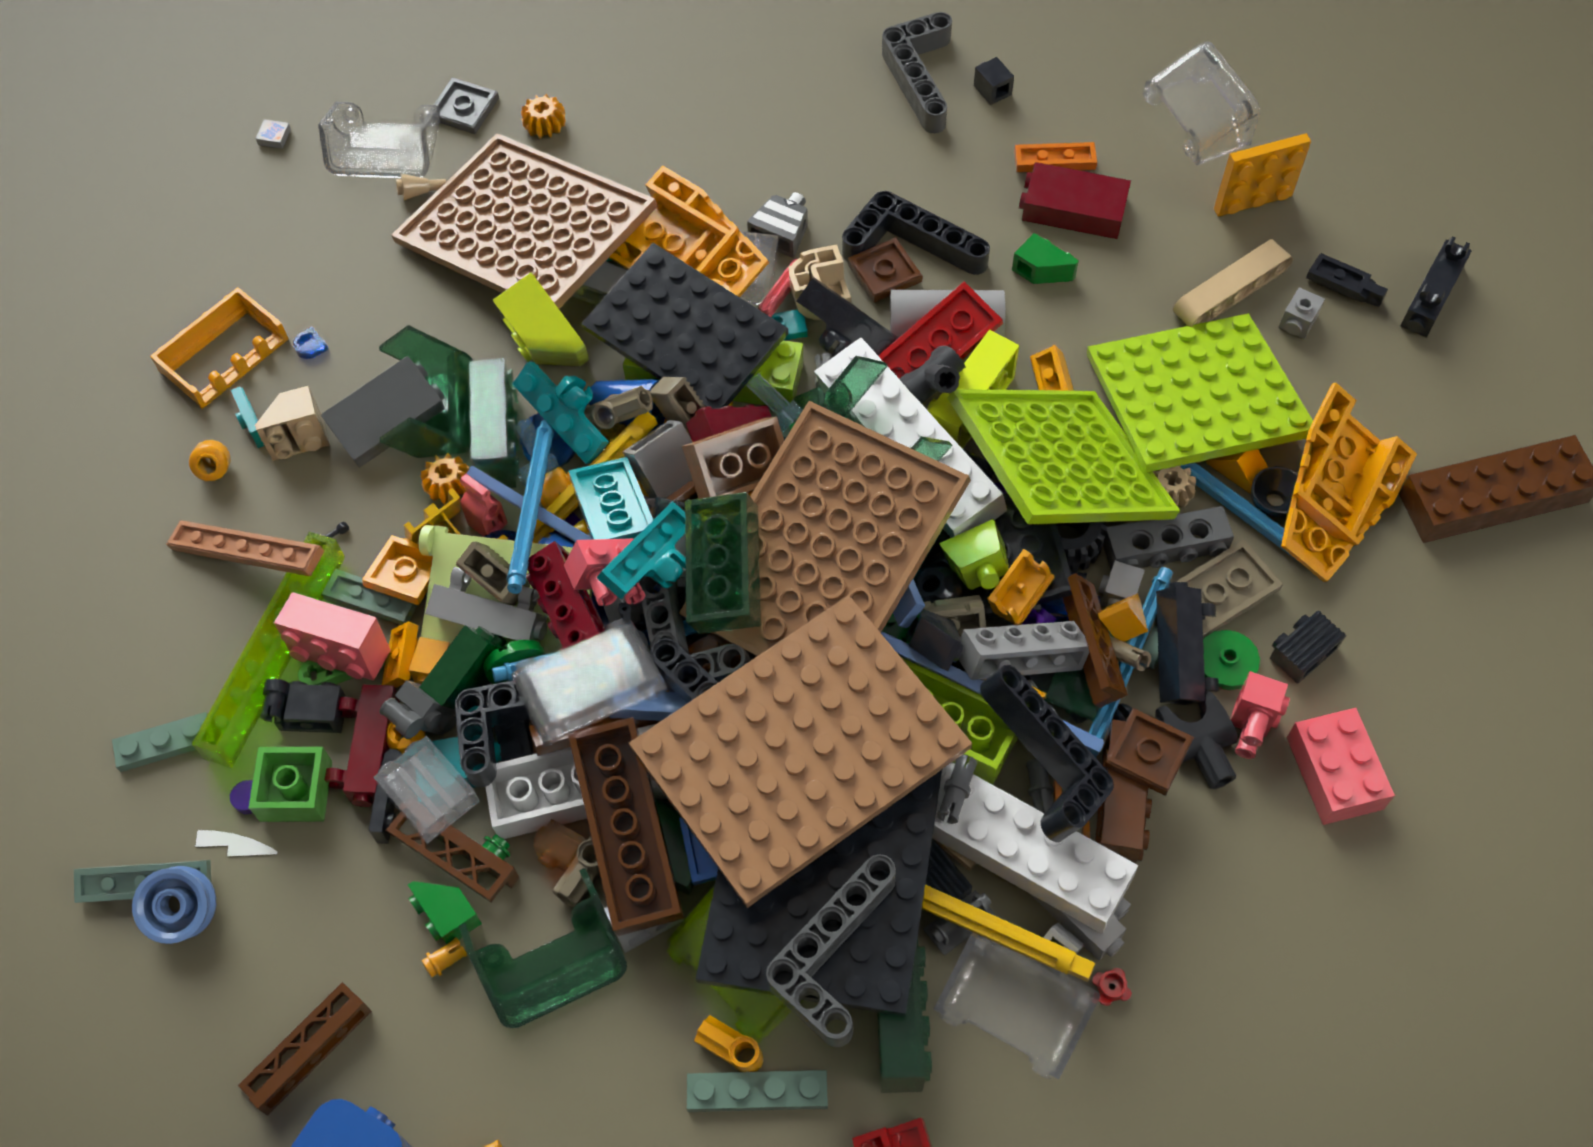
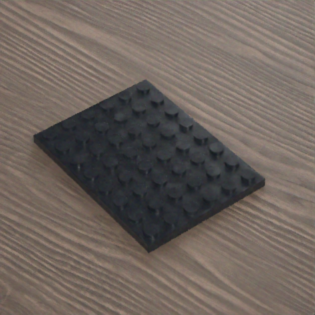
(878, 958)

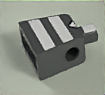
(782, 218)

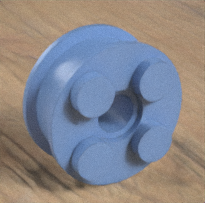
(152, 908)

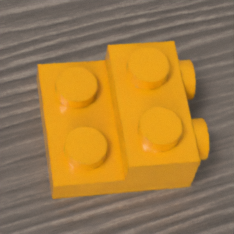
(400, 571)

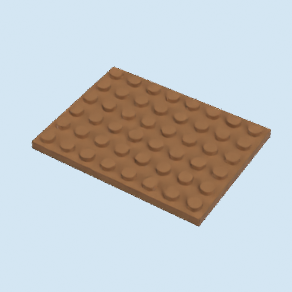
(521, 215)
(840, 520)
(799, 749)

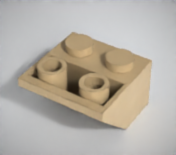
(292, 425)

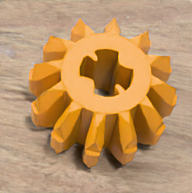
(543, 116)
(443, 476)

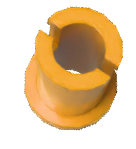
(443, 957)

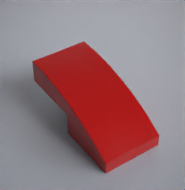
(904, 1135)

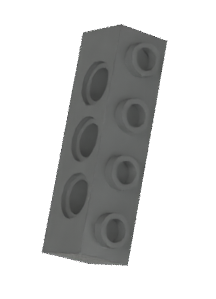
(1207, 523)

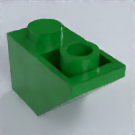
(1043, 262)
(445, 908)

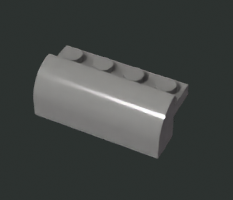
(911, 305)

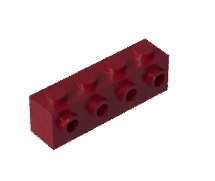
(570, 610)

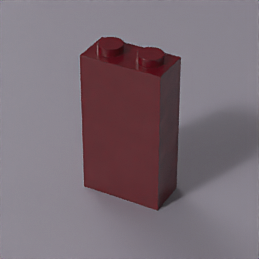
(1074, 200)

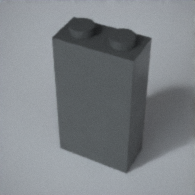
(381, 406)

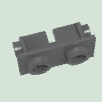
(949, 935)

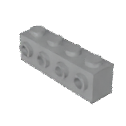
(1028, 648)

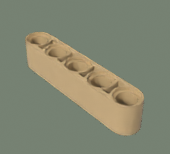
(1233, 284)

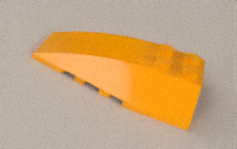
(694, 232)
(1341, 485)

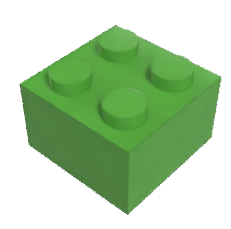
(290, 784)

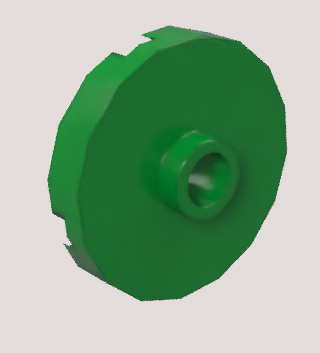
(515, 652)
(1234, 672)

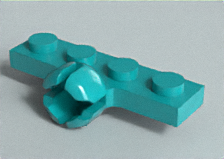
(563, 409)
(649, 555)

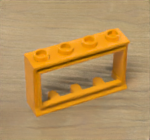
(205, 330)

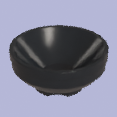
(1273, 481)
(949, 586)

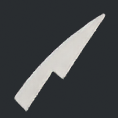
(237, 844)

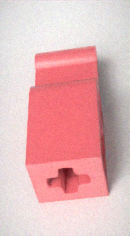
(481, 507)

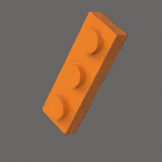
(1067, 155)

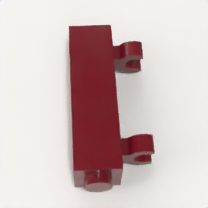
(367, 744)

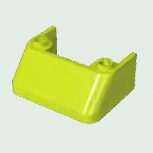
(539, 325)

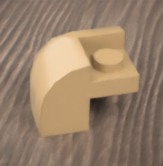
(824, 265)

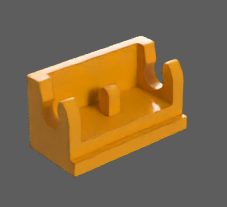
(1020, 588)

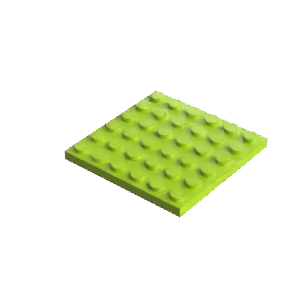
(1199, 392)
(1061, 456)

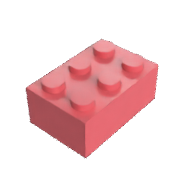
(332, 636)
(1340, 766)

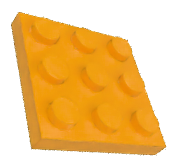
(1261, 174)

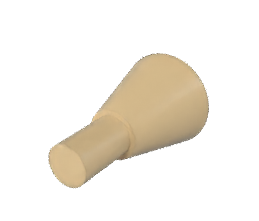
(413, 186)

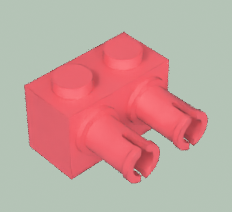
(587, 562)
(1257, 710)

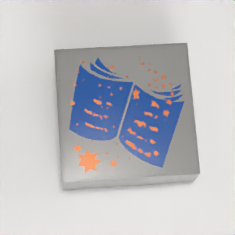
(273, 134)

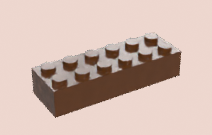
(1498, 488)
(625, 828)

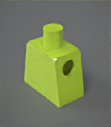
(977, 556)

